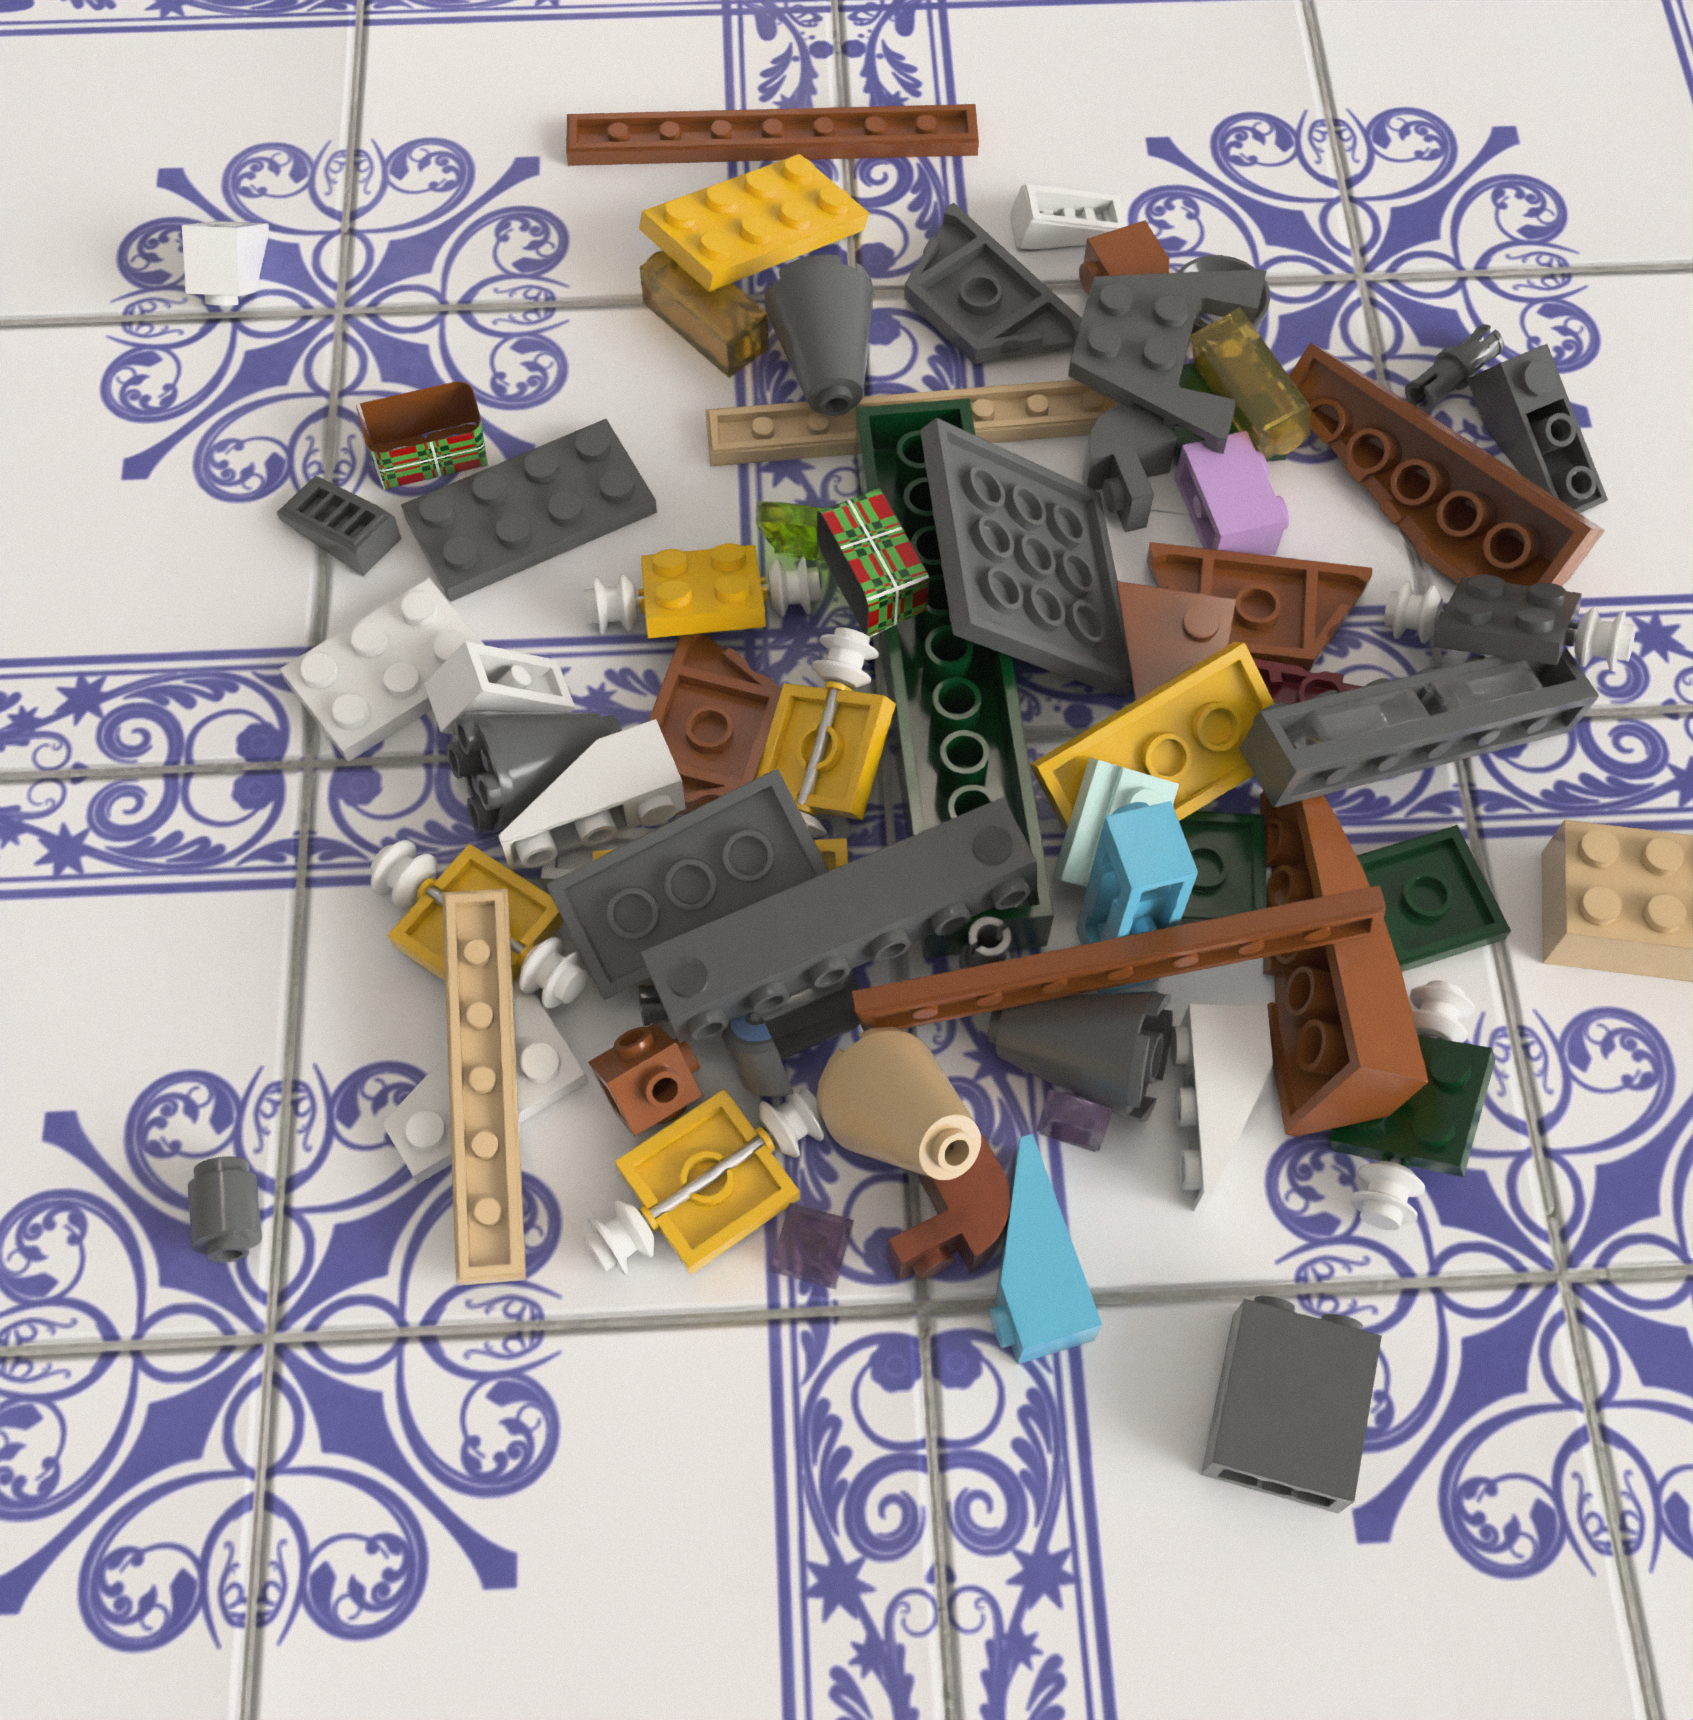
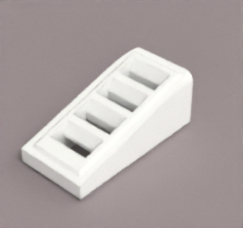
(1047, 216)

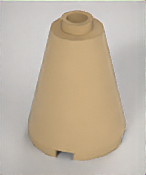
(897, 1105)

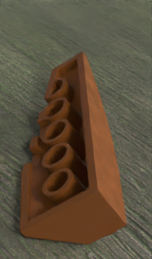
(1439, 488)
(1342, 1008)

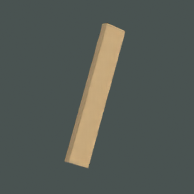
(483, 1088)

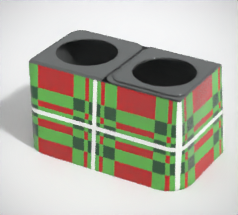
(872, 561)

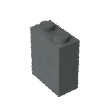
(1293, 1404)

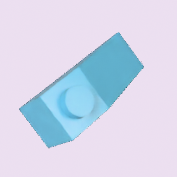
(1040, 1281)

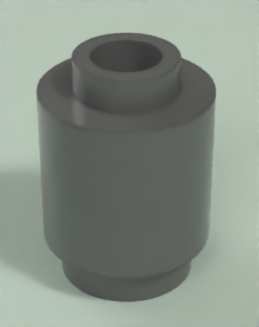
(224, 1209)

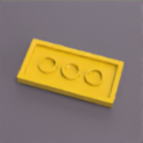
(753, 221)
(1177, 733)

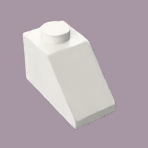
(223, 259)
(495, 681)

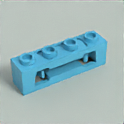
(1135, 855)

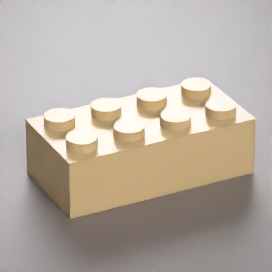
(1618, 900)

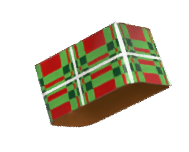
(403, 420)

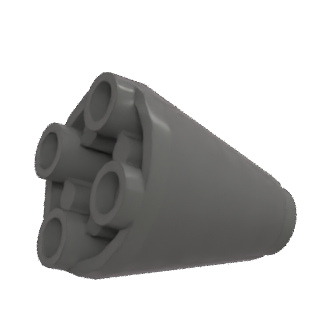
(517, 756)

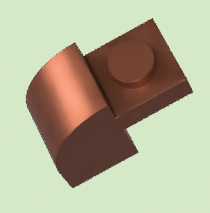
(969, 1221)

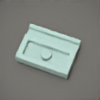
(1102, 792)

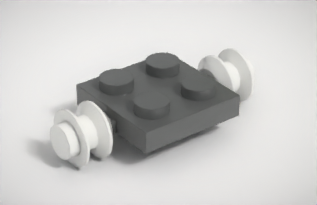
(1510, 621)

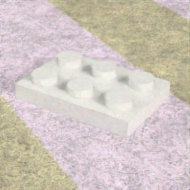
(375, 671)

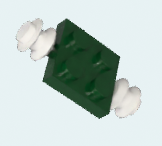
(1434, 1125)

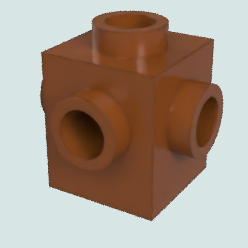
(647, 1077)

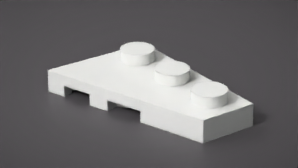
(544, 1076)

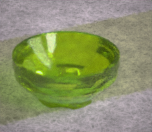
(790, 529)

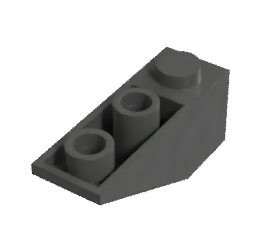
(1537, 428)

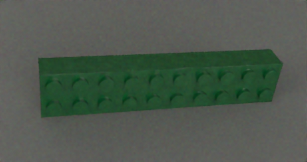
(954, 699)

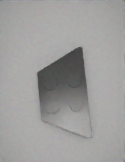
(986, 296)

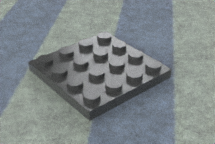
(1025, 559)

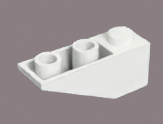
(606, 790)
(1224, 1069)

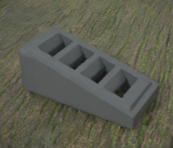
(358, 553)

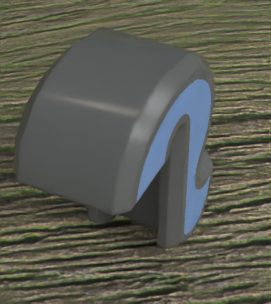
(806, 1020)

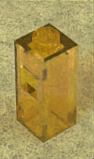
(718, 323)
(1243, 368)

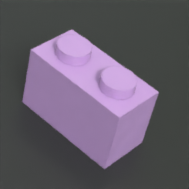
(1231, 497)

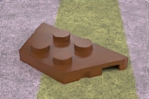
(1282, 604)
(713, 718)

